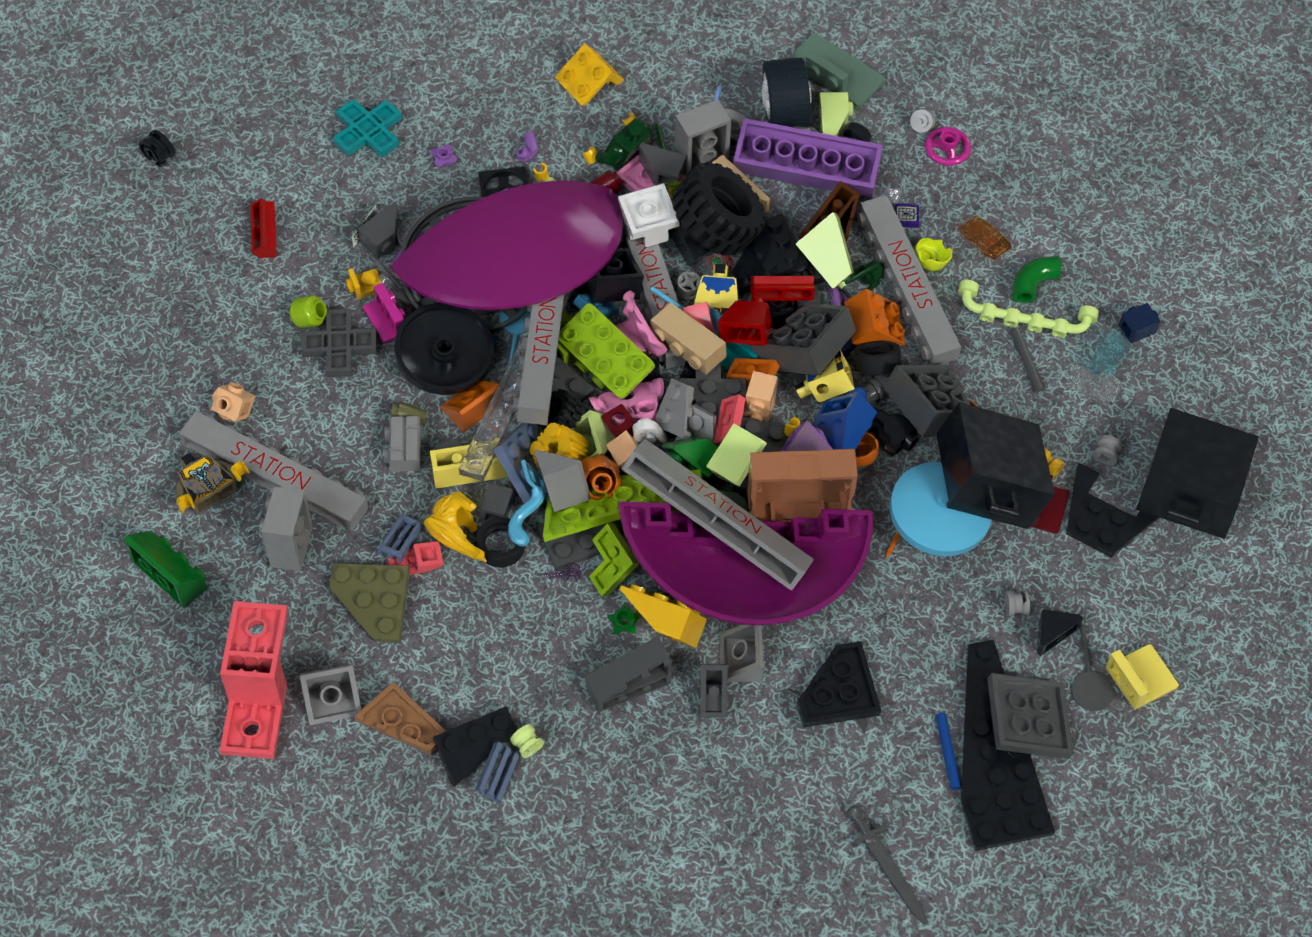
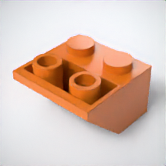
(875, 318)

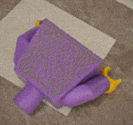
(804, 437)

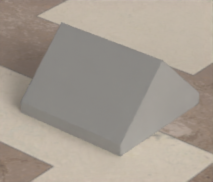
(562, 479)
(743, 653)
(330, 694)

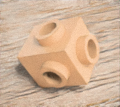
(232, 402)

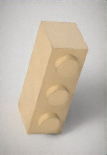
(688, 338)

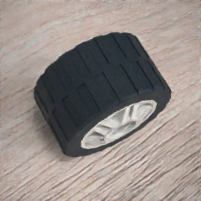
(786, 92)

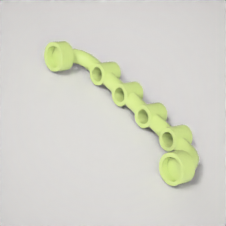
(1035, 321)

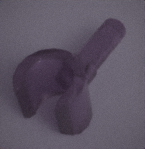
(572, 571)

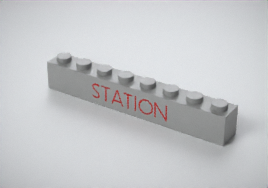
(655, 274)
(908, 281)
(539, 361)
(271, 469)
(717, 514)

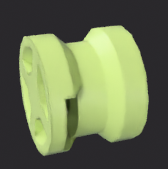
(527, 741)

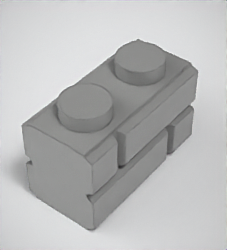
(404, 444)

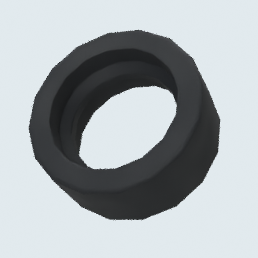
(877, 357)
(495, 559)

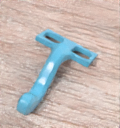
(539, 493)

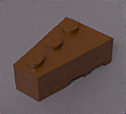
(843, 202)

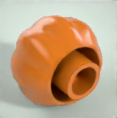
(601, 467)

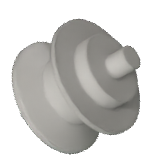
(922, 120)

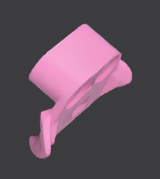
(638, 330)
(642, 404)

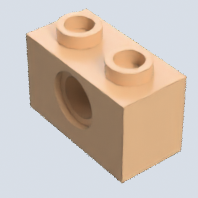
(760, 396)

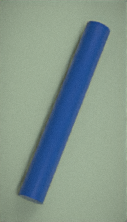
(948, 751)

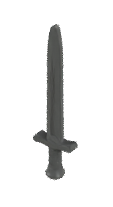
(875, 845)

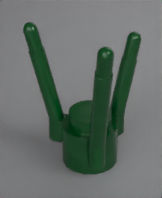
(867, 274)

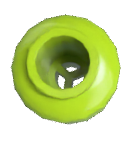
(308, 311)

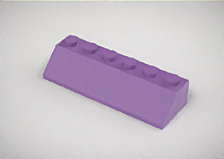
(807, 157)

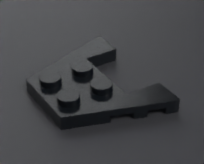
(1099, 522)

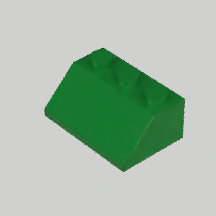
(166, 567)

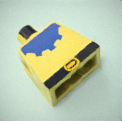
(717, 289)
(831, 382)

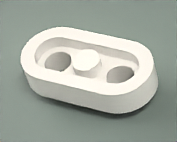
(649, 430)

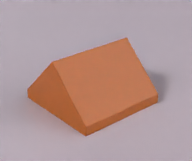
(470, 406)

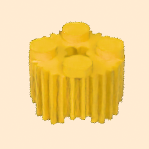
(561, 441)

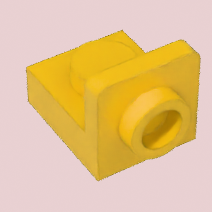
(362, 283)

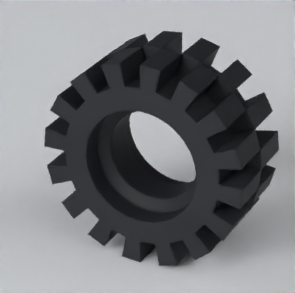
(564, 409)

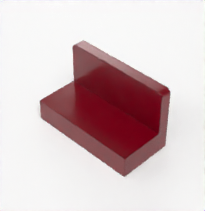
(1052, 514)

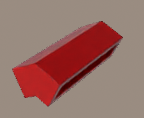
(263, 229)
(783, 288)

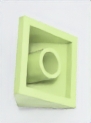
(733, 455)

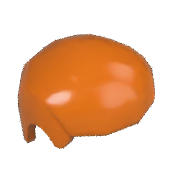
(868, 449)

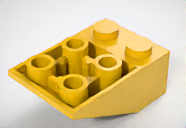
(667, 616)

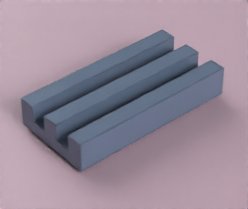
(393, 552)
(506, 753)

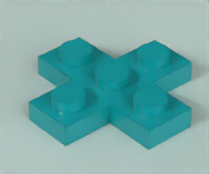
(367, 128)

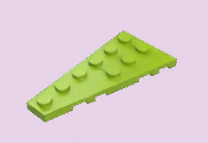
(597, 512)

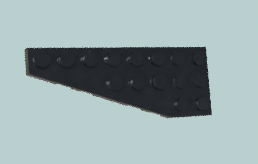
(997, 786)

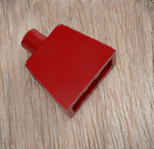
(746, 322)

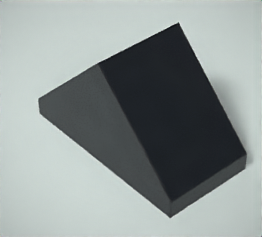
(1055, 627)

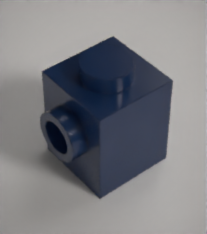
(1139, 322)

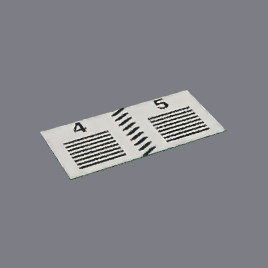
(355, 237)

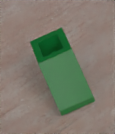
(692, 453)

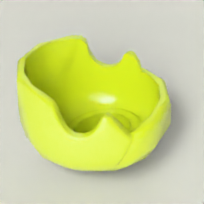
(932, 248)

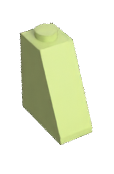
(828, 251)

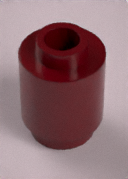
(610, 180)

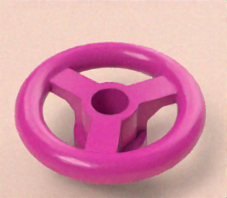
(948, 141)

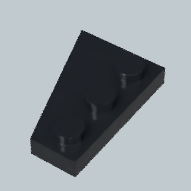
(471, 743)

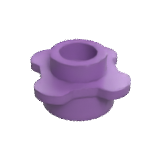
(443, 161)

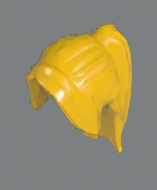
(445, 523)

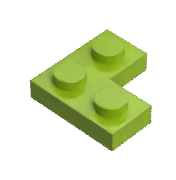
(617, 562)

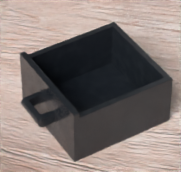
(994, 465)
(1198, 473)

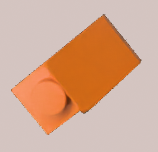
(743, 368)

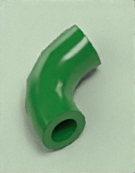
(1032, 275)

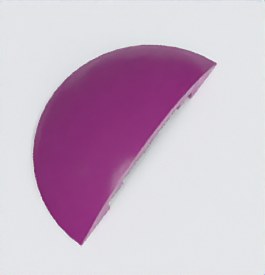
(516, 246)
(729, 587)

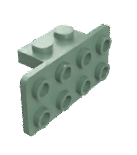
(839, 70)

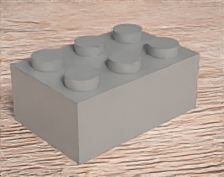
(703, 134)
(286, 528)

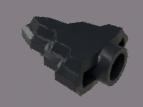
(894, 432)

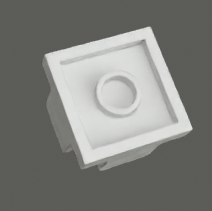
(648, 214)

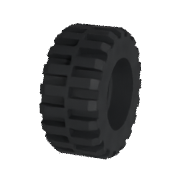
(718, 209)

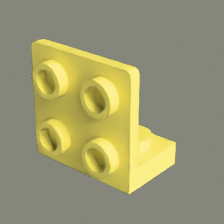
(1141, 675)

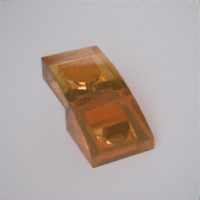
(987, 238)

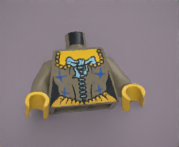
(206, 481)

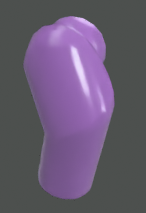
(530, 149)

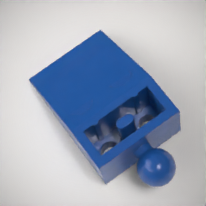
(845, 419)

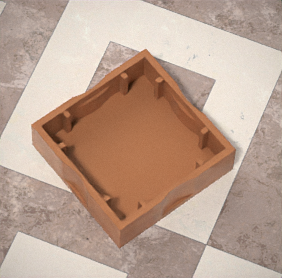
(800, 483)

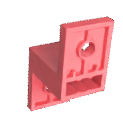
(254, 679)

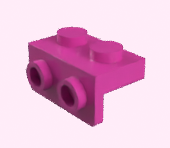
(384, 313)

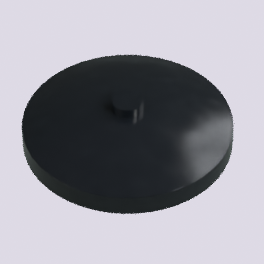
(444, 349)

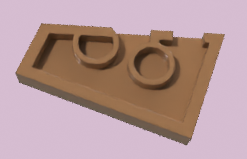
(401, 719)

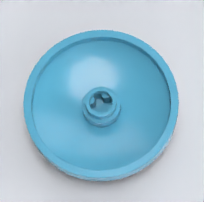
(925, 521)

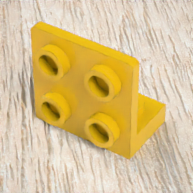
(587, 74)

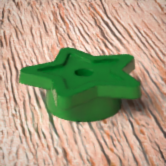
(624, 613)

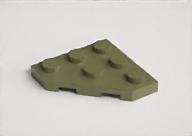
(373, 596)

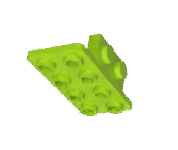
(605, 352)

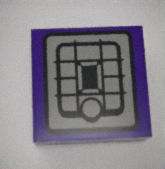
(908, 215)

